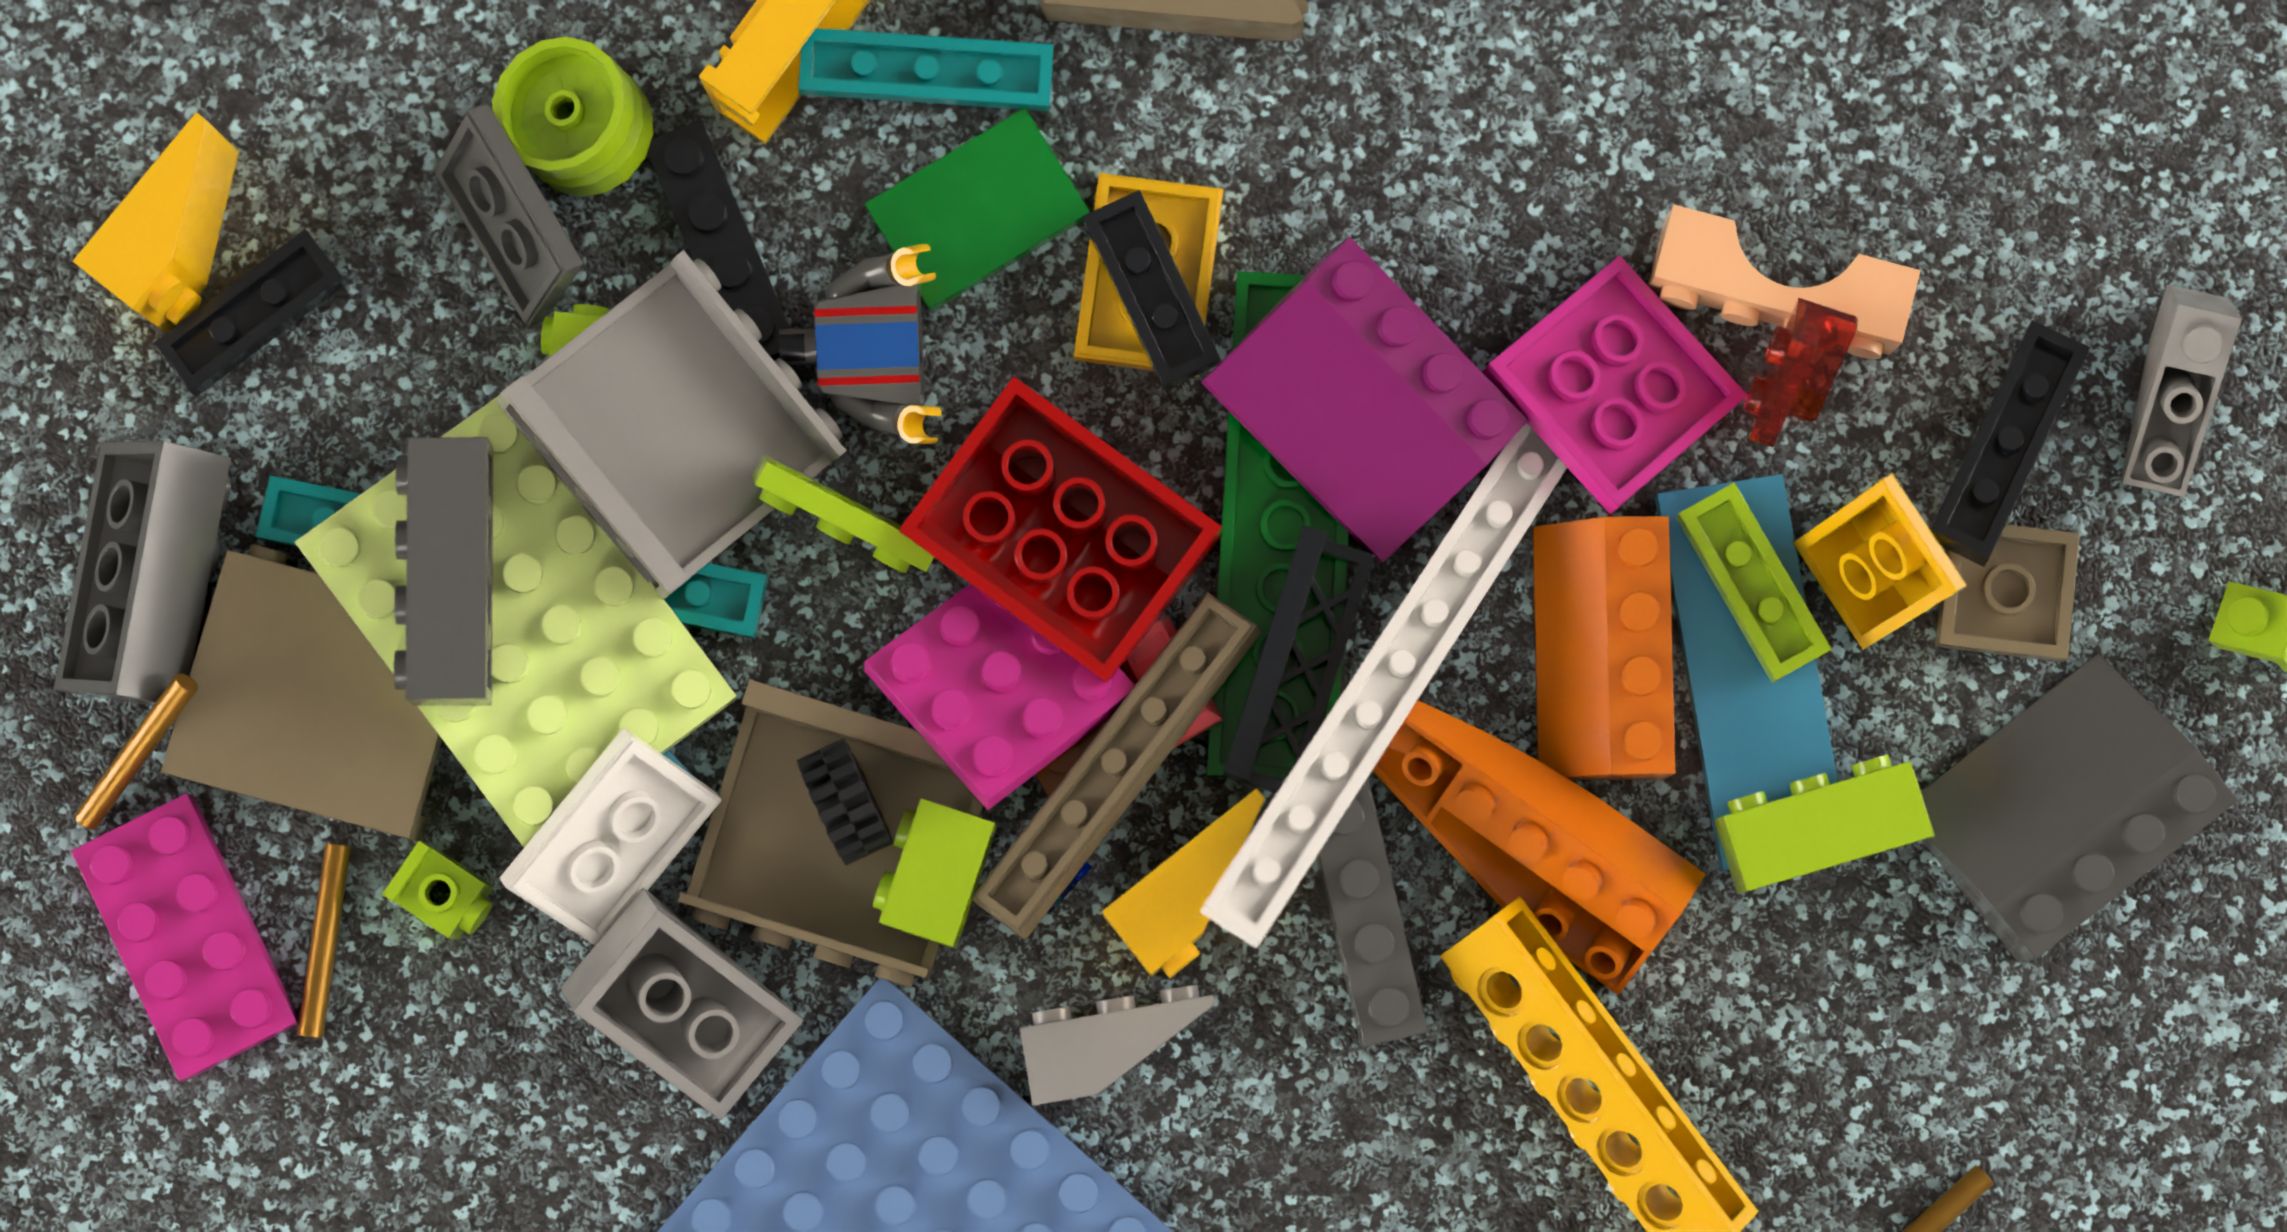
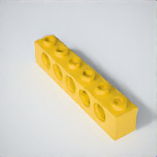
(1595, 1050)

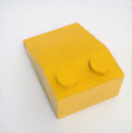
(166, 230)
(1878, 562)
(1162, 912)

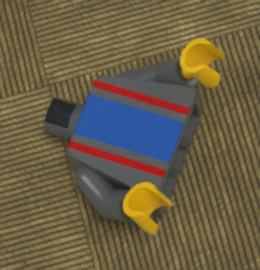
(870, 344)

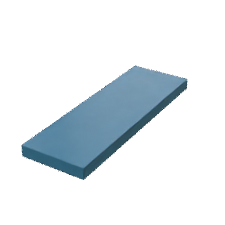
(1746, 728)

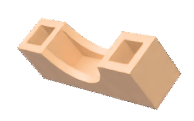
(1705, 265)

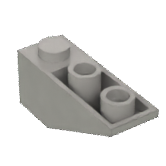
(2179, 388)
(1091, 1052)

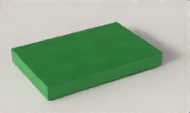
(980, 207)

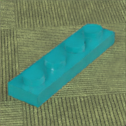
(926, 69)

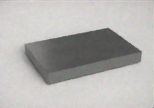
(507, 215)

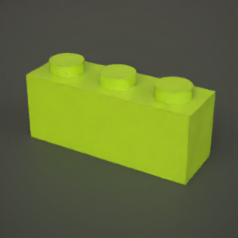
(1822, 823)

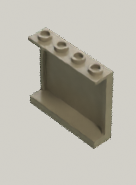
(300, 705)
(771, 854)

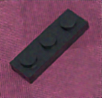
(1151, 290)
(250, 313)

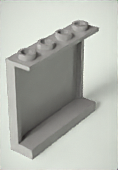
(665, 420)

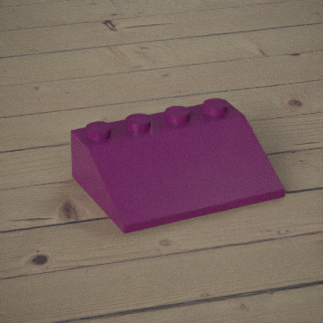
(1364, 400)

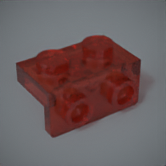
(1801, 368)

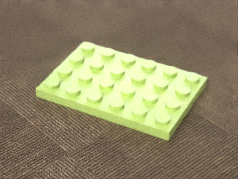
(573, 632)

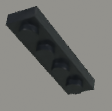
(715, 226)
(2008, 443)

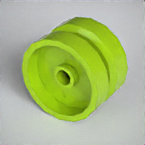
(574, 116)

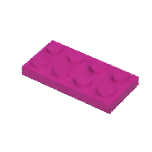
(185, 937)

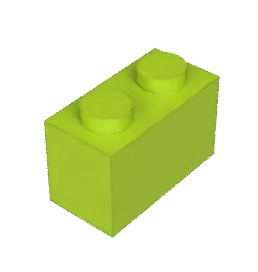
(935, 873)

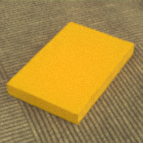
(1189, 225)

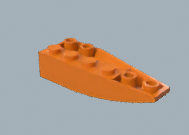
(1534, 834)

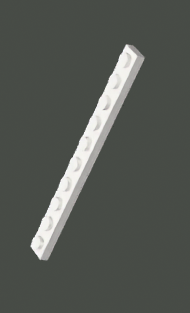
(1384, 689)

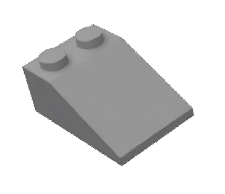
(680, 1004)

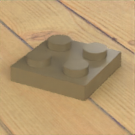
(2017, 600)

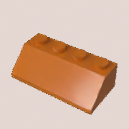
(1604, 648)

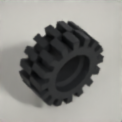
(844, 801)

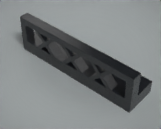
(1277, 650)

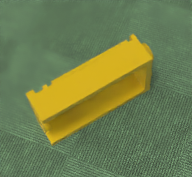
(761, 71)

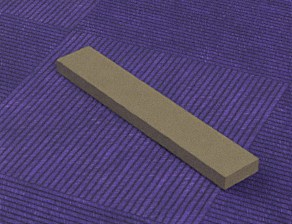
(1116, 766)

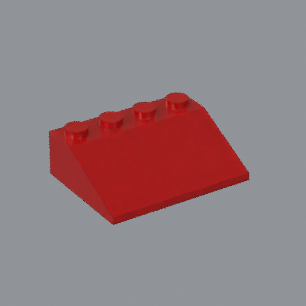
(1061, 530)

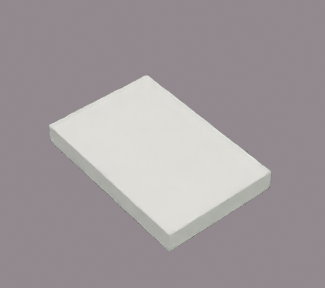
(610, 837)

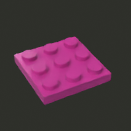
(1614, 384)
(991, 693)

